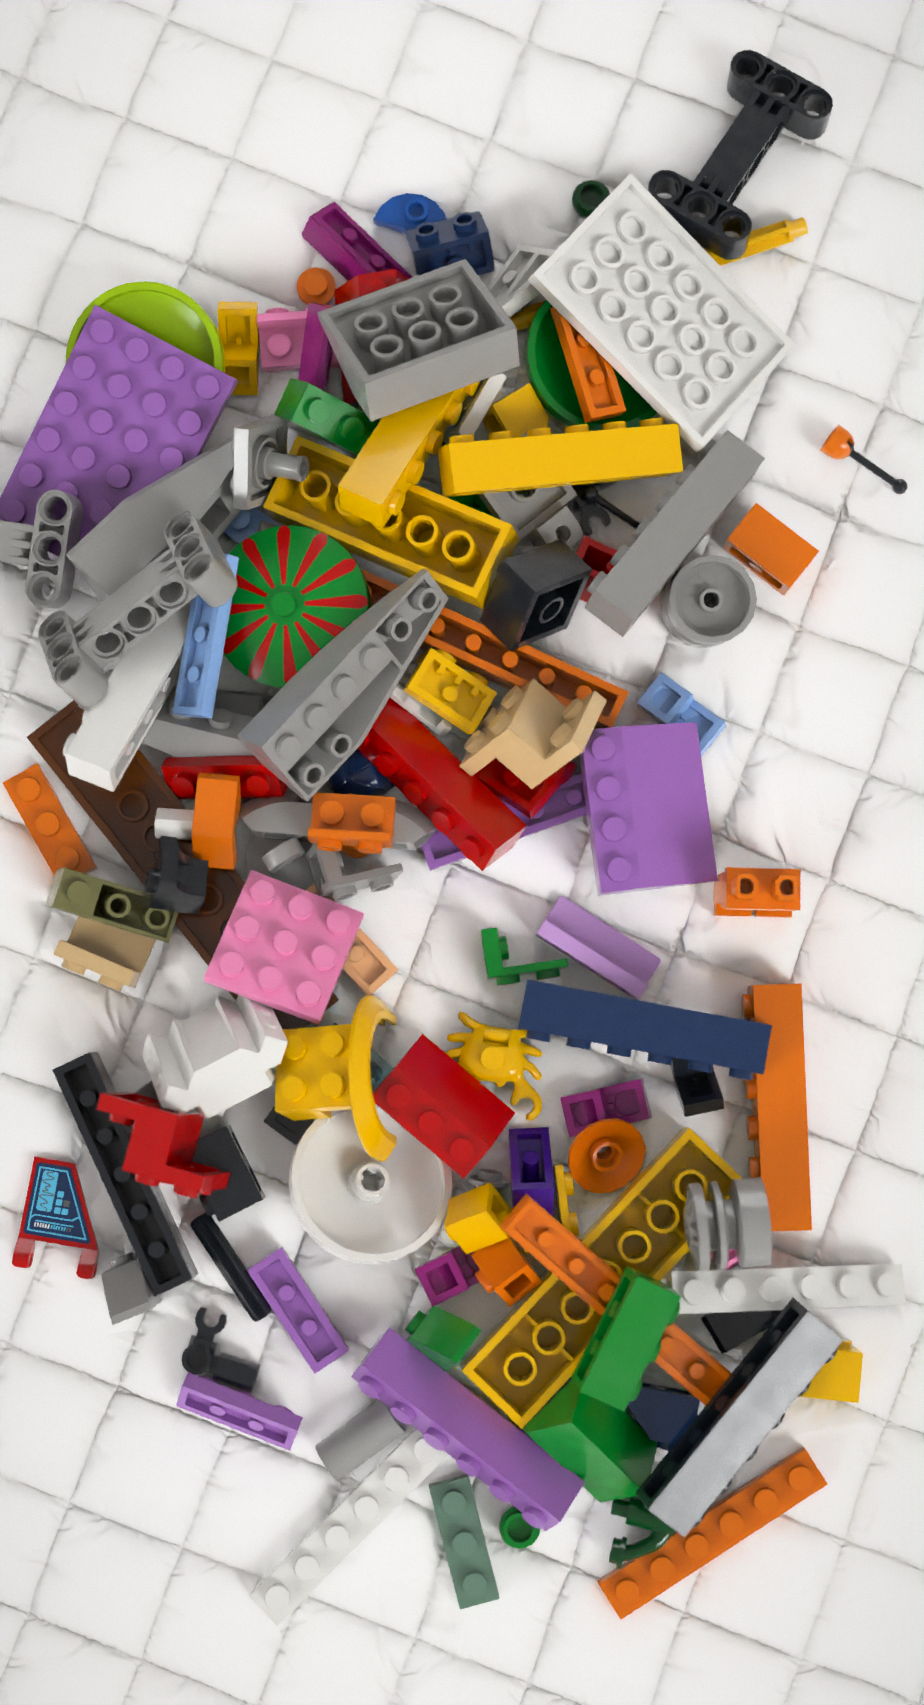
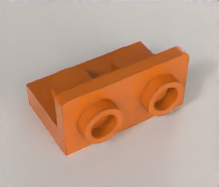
(352, 821)

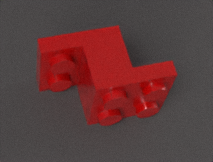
(162, 1144)

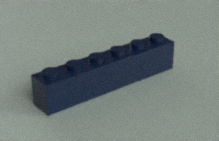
(644, 1027)

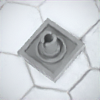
(261, 458)

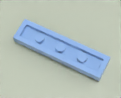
(202, 656)

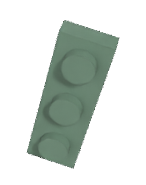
(464, 1541)

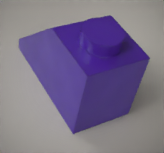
(531, 1166)

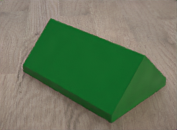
(594, 1443)

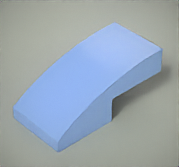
(672, 703)

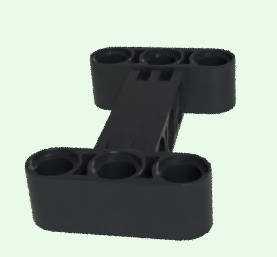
(742, 151)

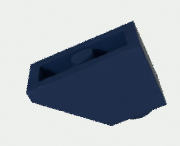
(664, 1412)

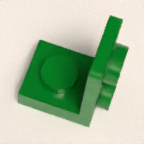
(496, 949)

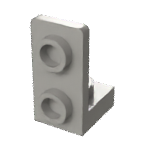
(328, 878)

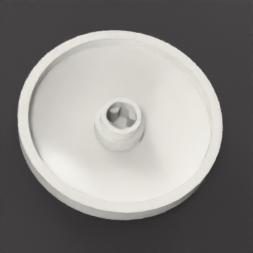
(363, 1205)

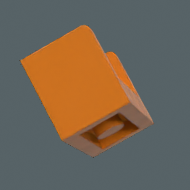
(770, 549)

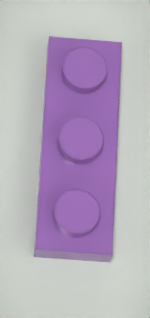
(298, 1310)
(239, 1410)

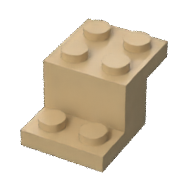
(532, 733)

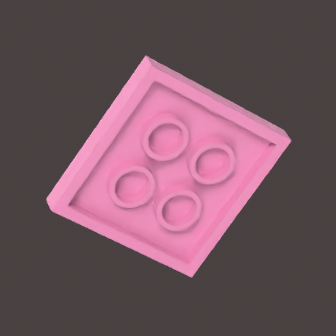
(284, 947)

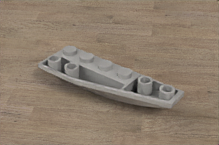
(135, 529)
(343, 688)
(206, 736)

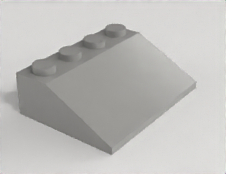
(420, 339)

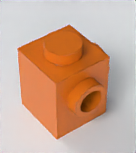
(505, 1271)

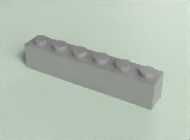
(674, 532)

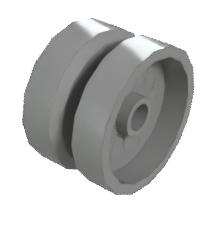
(725, 584)

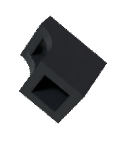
(176, 879)

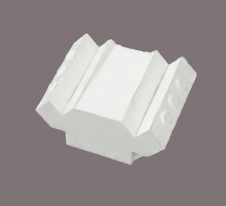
(215, 1056)

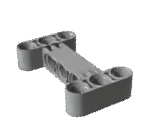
(29, 547)
(78, 652)

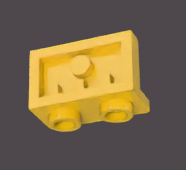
(450, 690)

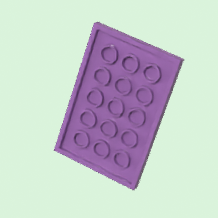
(115, 422)

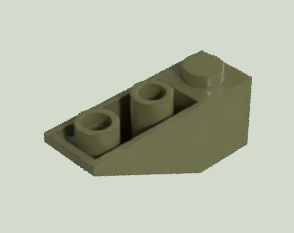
(109, 904)

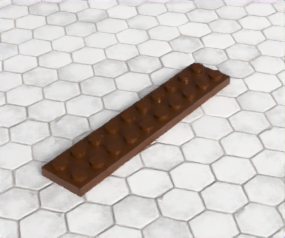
(128, 824)

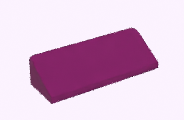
(346, 244)
(316, 350)

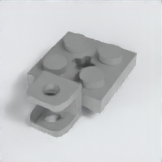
(538, 515)

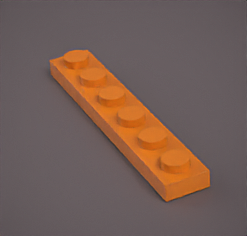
(721, 1529)

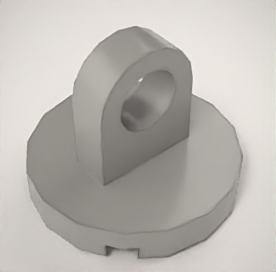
(280, 860)

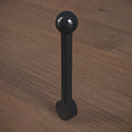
(591, 495)

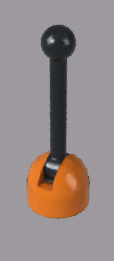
(841, 445)

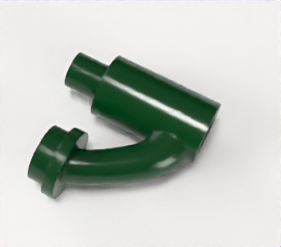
(640, 1517)

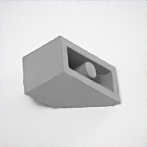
(127, 1289)

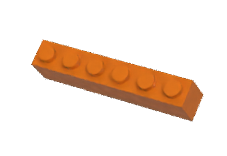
(780, 1107)

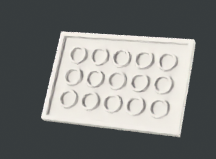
(662, 312)

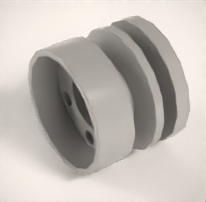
(728, 1224)

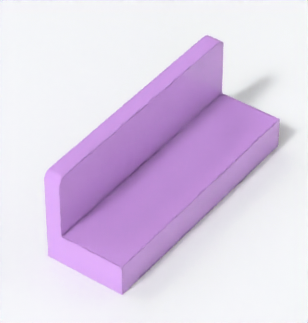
(598, 947)

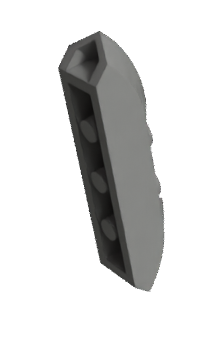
(288, 818)

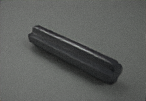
(230, 1266)

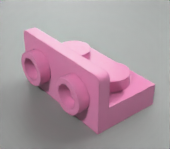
(282, 339)

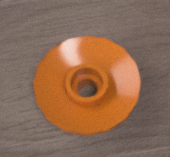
(614, 1166)

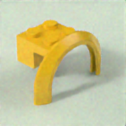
(331, 1072)

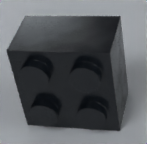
(535, 594)

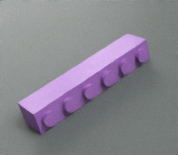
(467, 1430)

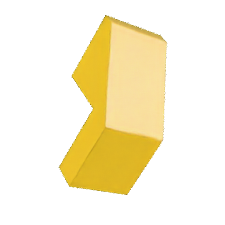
(240, 344)

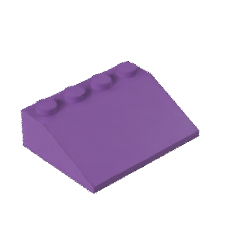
(647, 808)

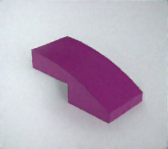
(621, 1101)
(447, 1275)

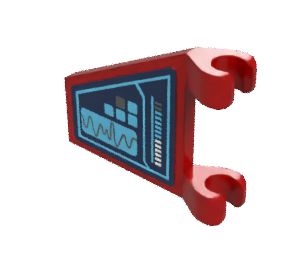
(57, 1215)

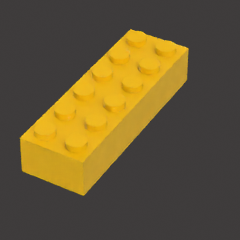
(428, 533)

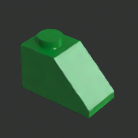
(441, 1336)

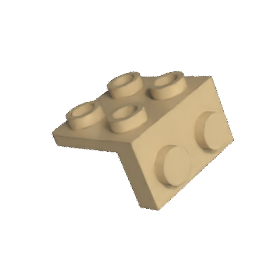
(107, 951)

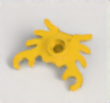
(498, 1057)

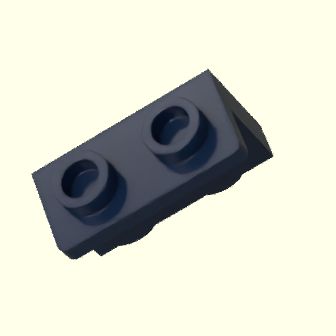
(452, 241)

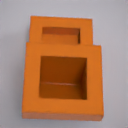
(215, 819)

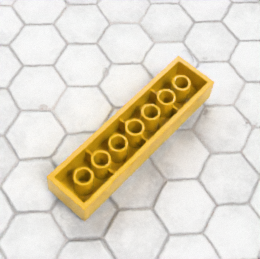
(550, 1326)

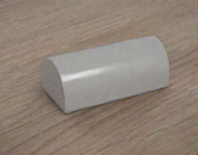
(359, 1439)

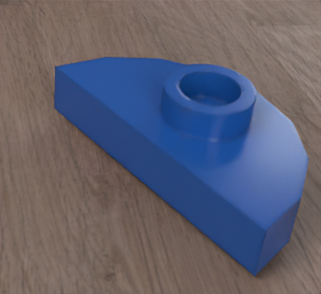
(408, 212)

